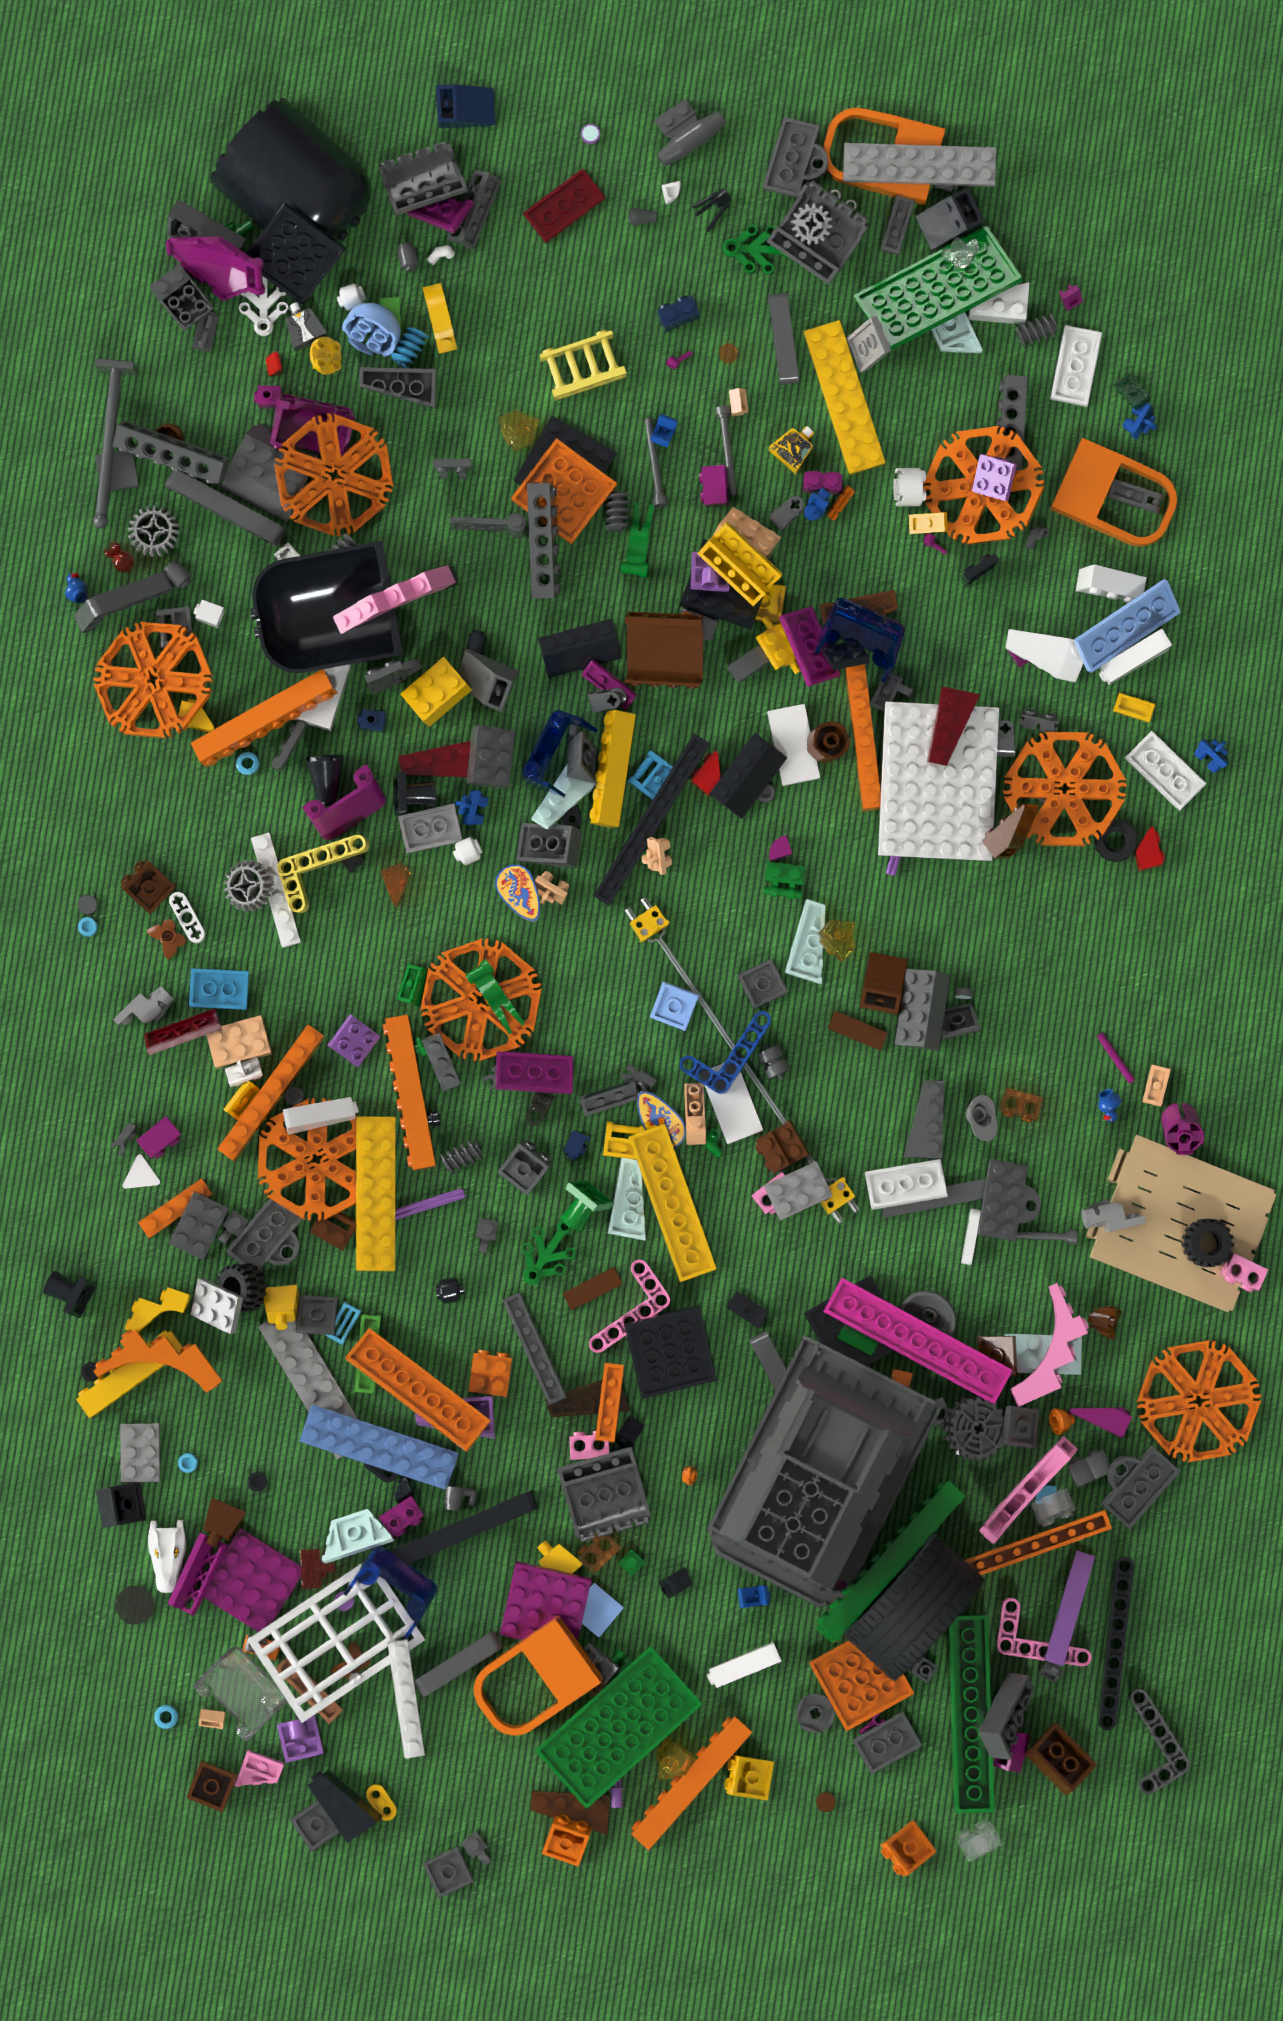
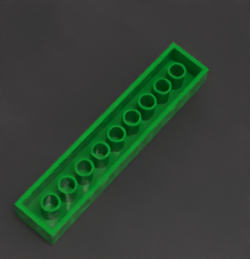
(891, 1560)
(969, 1705)

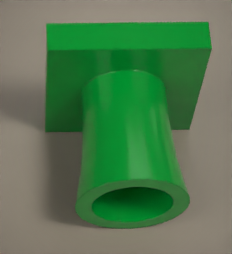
(587, 1200)

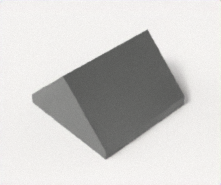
(582, 758)
(959, 1022)

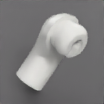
(440, 252)

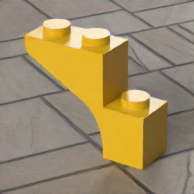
(147, 1311)

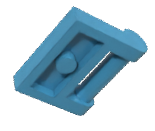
(656, 777)

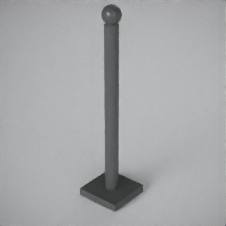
(116, 369)

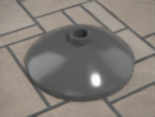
(923, 1301)

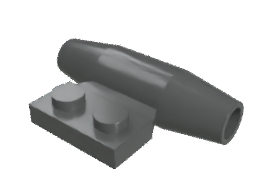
(685, 131)

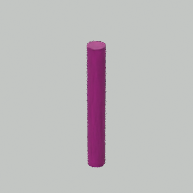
(1115, 1057)

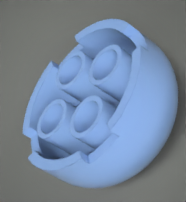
(377, 321)

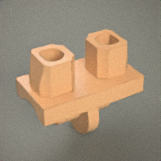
(655, 855)
(549, 891)

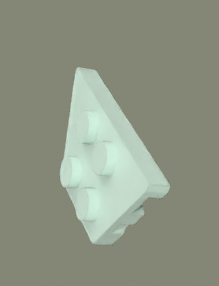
(957, 336)
(353, 1535)

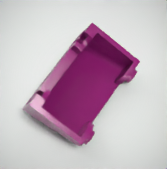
(295, 411)
(350, 809)

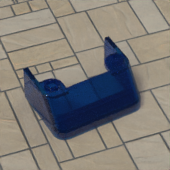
(871, 629)
(547, 746)
(400, 1575)

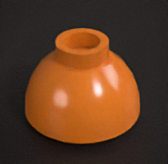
(1060, 1421)

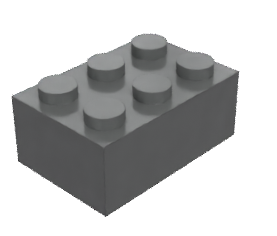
(490, 757)

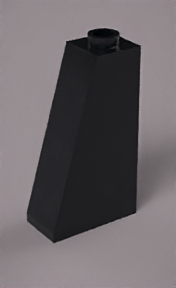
(343, 1805)

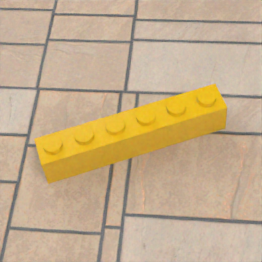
(612, 768)
(120, 1381)

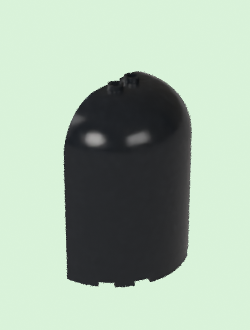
(293, 162)
(301, 595)

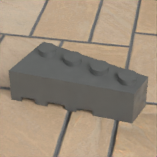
(189, 222)
(401, 383)

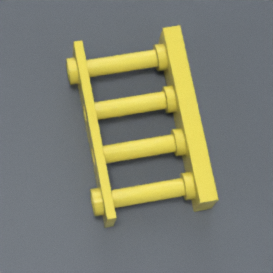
(579, 383)

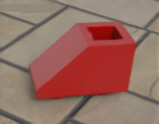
(708, 774)
(1148, 852)

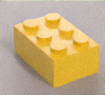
(436, 692)

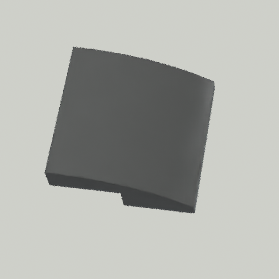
(604, 1665)

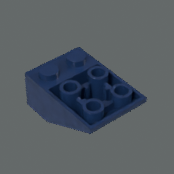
(465, 106)

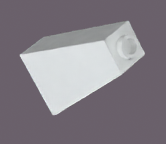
(1135, 657)
(326, 711)
(319, 1114)
(744, 1665)

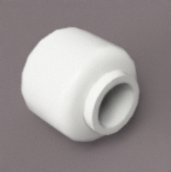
(351, 296)
(467, 851)

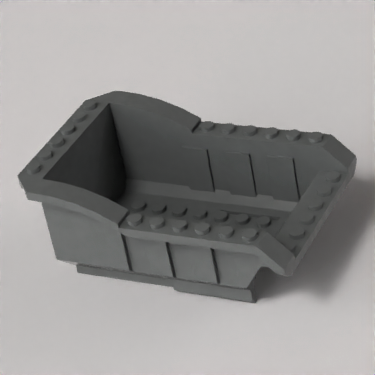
(800, 1510)

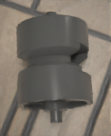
(774, 1063)

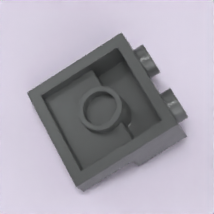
(525, 1166)

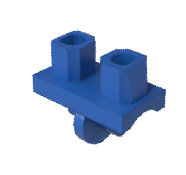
(1143, 422)
(817, 505)
(1206, 748)
(469, 806)

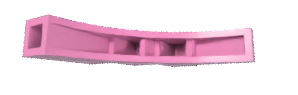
(393, 597)
(1066, 1328)
(1027, 1489)

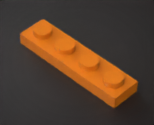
(172, 1209)
(609, 1402)

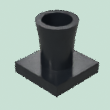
(412, 793)
(74, 1294)

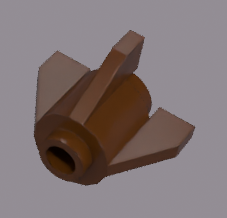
(1105, 1320)

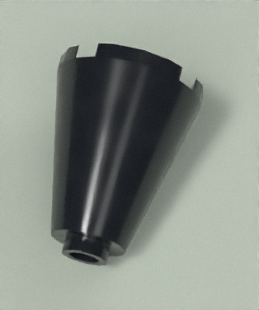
(325, 776)

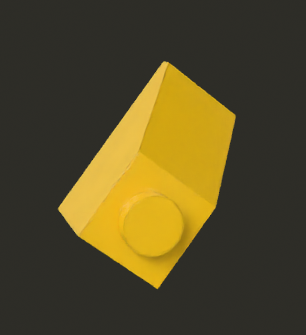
(200, 721)

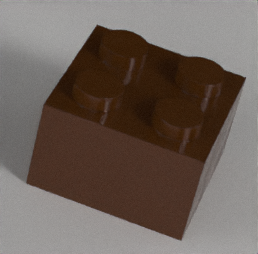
(212, 1786)

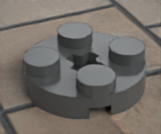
(805, 1718)

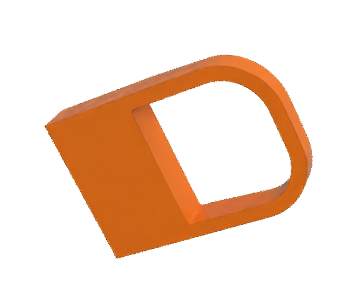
(909, 133)
(1089, 482)
(559, 1663)

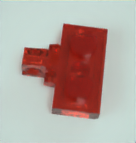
(313, 1568)

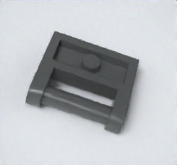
(179, 616)

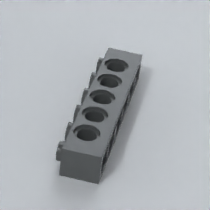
(1018, 385)
(216, 463)
(538, 587)

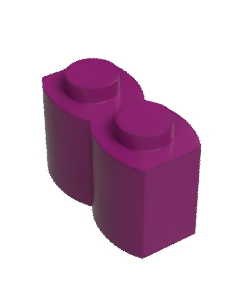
(829, 481)

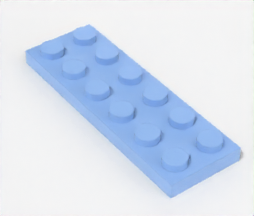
(1127, 626)

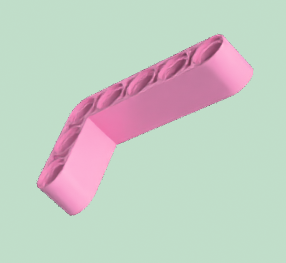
(634, 1313)
(1033, 1652)

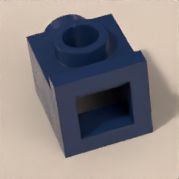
(378, 724)
(576, 1145)

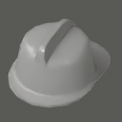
(982, 1117)

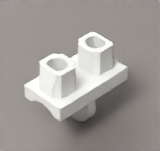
(244, 1072)

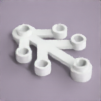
(263, 305)

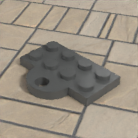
(794, 158)
(391, 675)
(1006, 1201)
(267, 1237)
(1137, 1485)

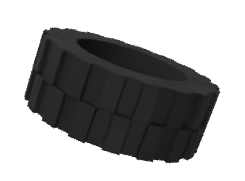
(1123, 853)

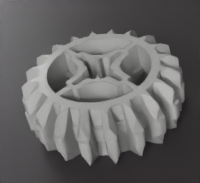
(145, 531)
(244, 870)

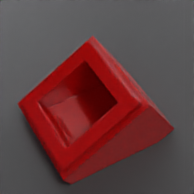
(274, 364)

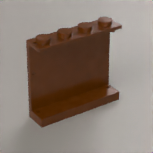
(664, 649)

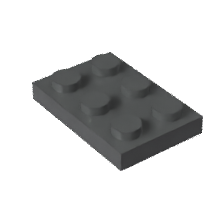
(198, 1225)
(887, 1742)

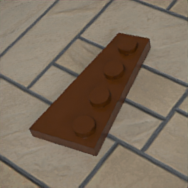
(880, 602)
(566, 1803)

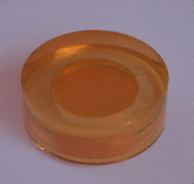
(728, 353)

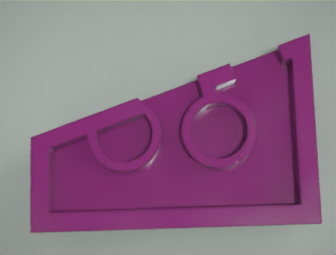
(443, 214)

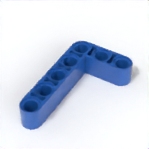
(732, 1058)

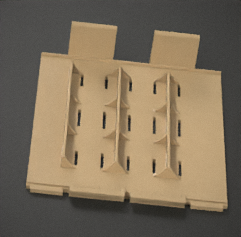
(1216, 1189)

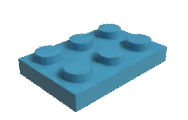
(219, 989)

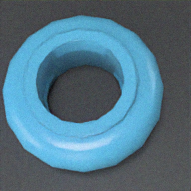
(253, 769)
(160, 1723)

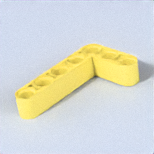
(314, 863)

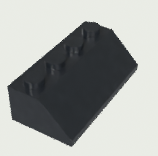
(576, 647)
(748, 775)

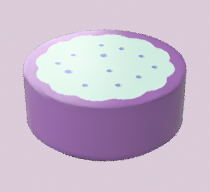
(590, 134)

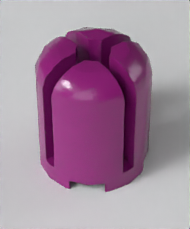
(1188, 1127)

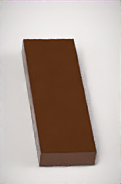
(857, 1031)
(592, 1288)

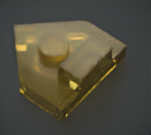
(518, 429)
(838, 938)
(673, 1760)

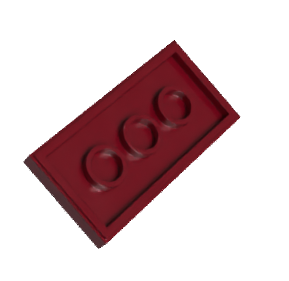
(564, 206)
(182, 1031)

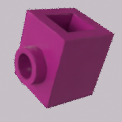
(267, 396)

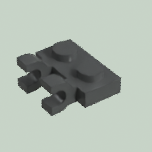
(443, 467)
(887, 692)

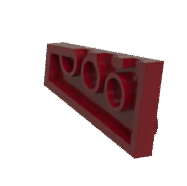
(951, 718)
(439, 762)

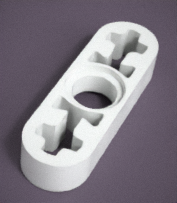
(189, 932)
(970, 1238)

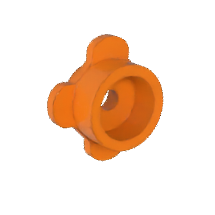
(689, 1475)

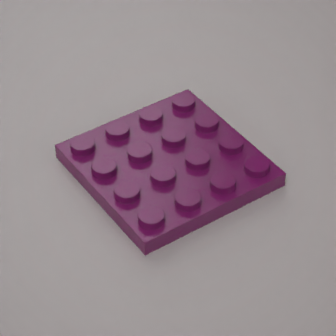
(252, 1581)
(541, 1595)

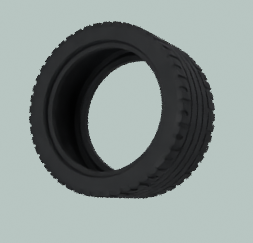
(915, 1608)

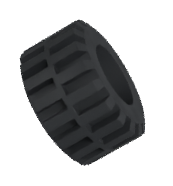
(1223, 1245)
(246, 1282)

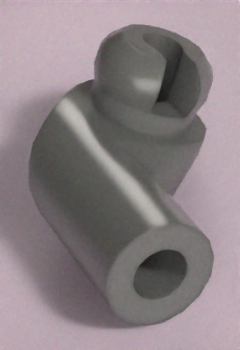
(1034, 535)

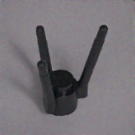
(719, 199)

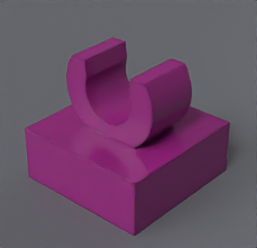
(1071, 297)

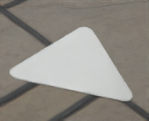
(140, 1174)

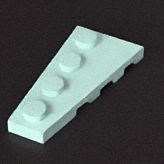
(554, 806)
(806, 952)
(628, 1210)

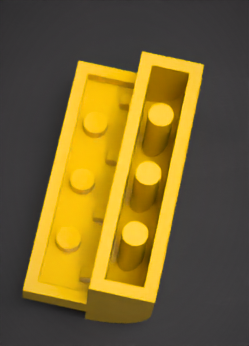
(740, 563)

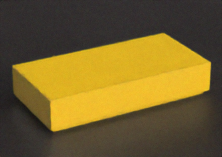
(1134, 707)

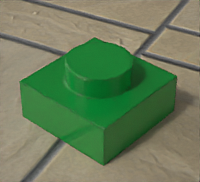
(631, 1562)

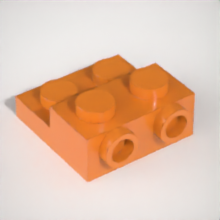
(490, 1373)
(567, 1840)
(907, 1849)

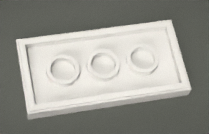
(1076, 365)
(790, 735)
(1165, 770)
(734, 1108)
(906, 1184)

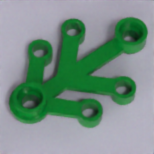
(754, 249)
(545, 1255)

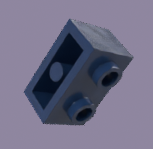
(678, 313)

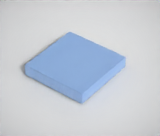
(674, 1005)
(600, 1610)

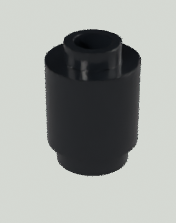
(477, 642)

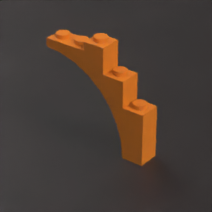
(136, 1349)

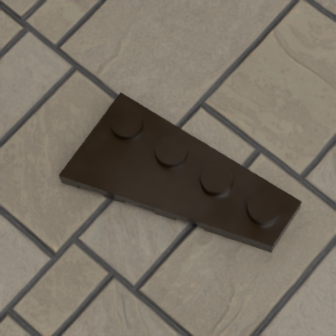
(583, 1401)

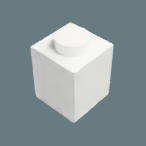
(209, 613)

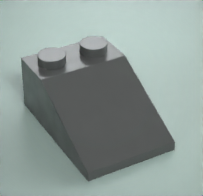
(551, 847)

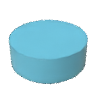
(87, 927)
(187, 1463)

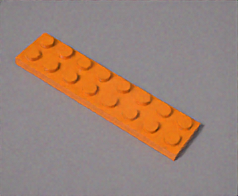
(418, 1390)

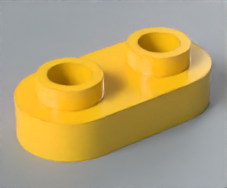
(381, 1802)

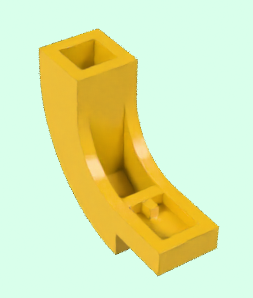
(439, 318)

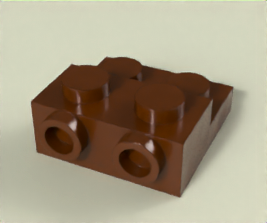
(147, 886)
(781, 1147)

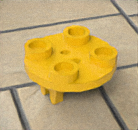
(329, 348)

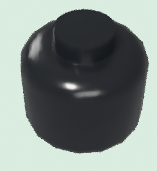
(449, 1290)

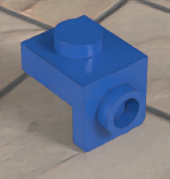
(664, 430)
(753, 1596)

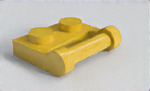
(619, 1146)

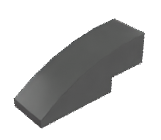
(748, 664)

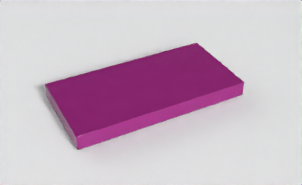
(803, 634)
(534, 1072)

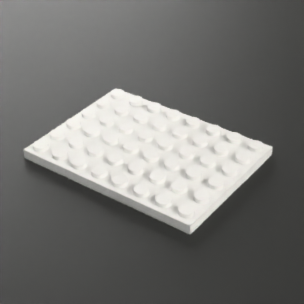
(931, 806)

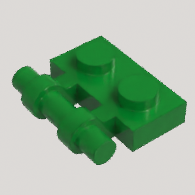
(784, 874)

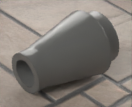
(641, 216)

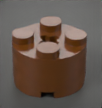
(818, 745)

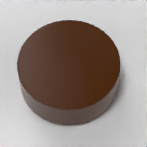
(825, 1802)

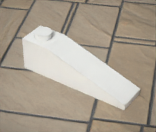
(1051, 653)

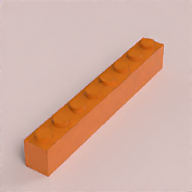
(264, 718)
(863, 737)
(271, 1093)
(410, 1093)
(1040, 1543)
(687, 1787)

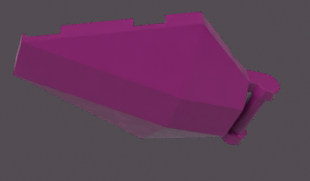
(218, 265)

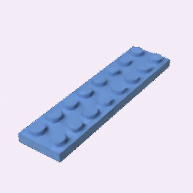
(378, 1447)

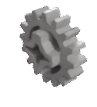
(820, 225)

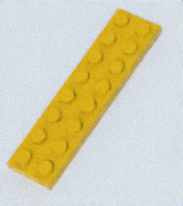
(844, 397)
(375, 1193)
(672, 1202)

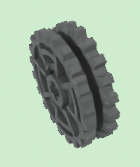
(960, 1428)

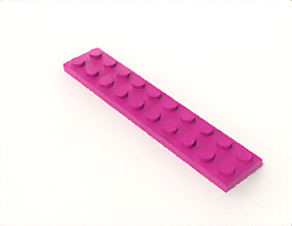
(917, 1341)

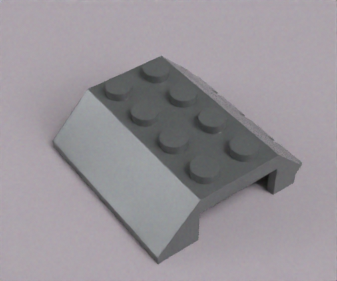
(423, 179)
(828, 256)
(253, 473)
(604, 1494)

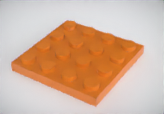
(578, 485)
(857, 1685)

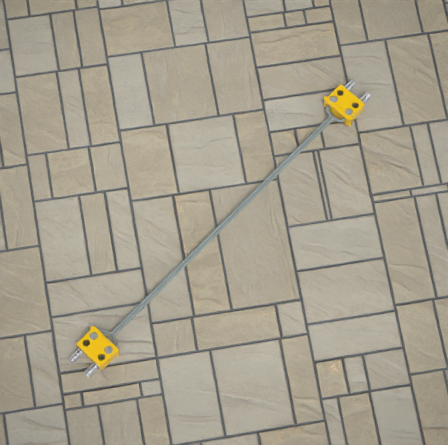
(653, 925)

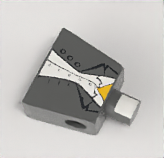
(303, 327)

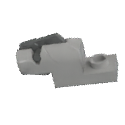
(146, 1009)
(1110, 1216)

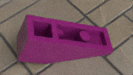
(1109, 1419)

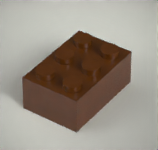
(1060, 1759)

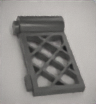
(514, 524)

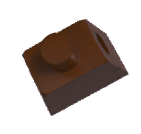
(222, 1521)

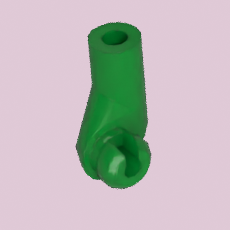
(242, 230)
(711, 1142)

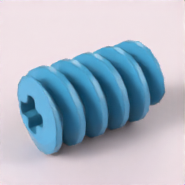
(408, 347)

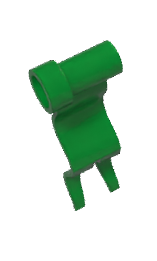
(638, 545)
(492, 993)

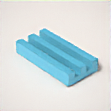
(351, 1309)

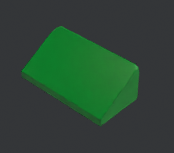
(413, 985)
(858, 1340)

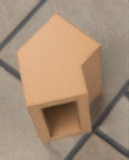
(738, 401)
(212, 1718)

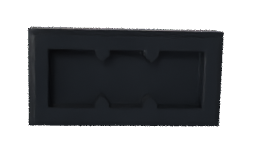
(747, 1309)

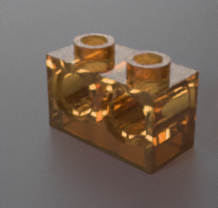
(1021, 1100)
(602, 1555)

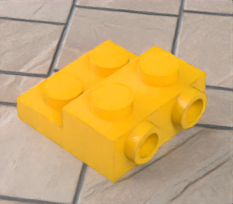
(749, 1777)

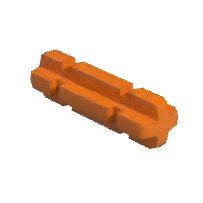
(840, 503)

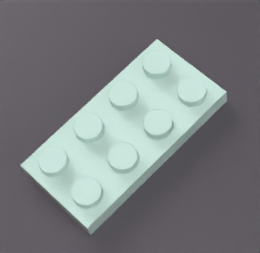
(1033, 1348)

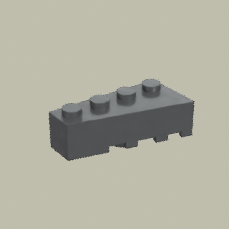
(927, 1126)
(1006, 1715)

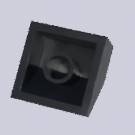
(121, 1505)

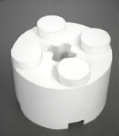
(909, 486)

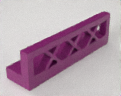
(194, 1572)

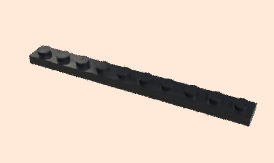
(651, 819)

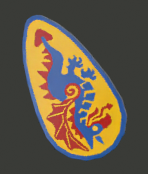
(519, 891)
(655, 1112)

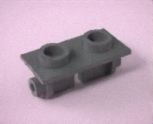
(205, 332)
(1032, 718)

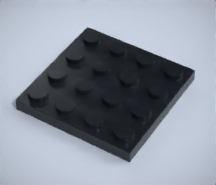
(295, 253)
(583, 445)
(721, 605)
(828, 1329)
(670, 1352)

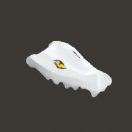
(167, 1552)

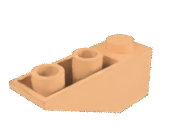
(695, 1114)

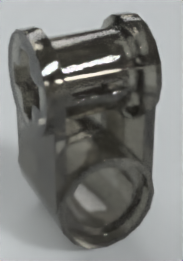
(540, 1107)

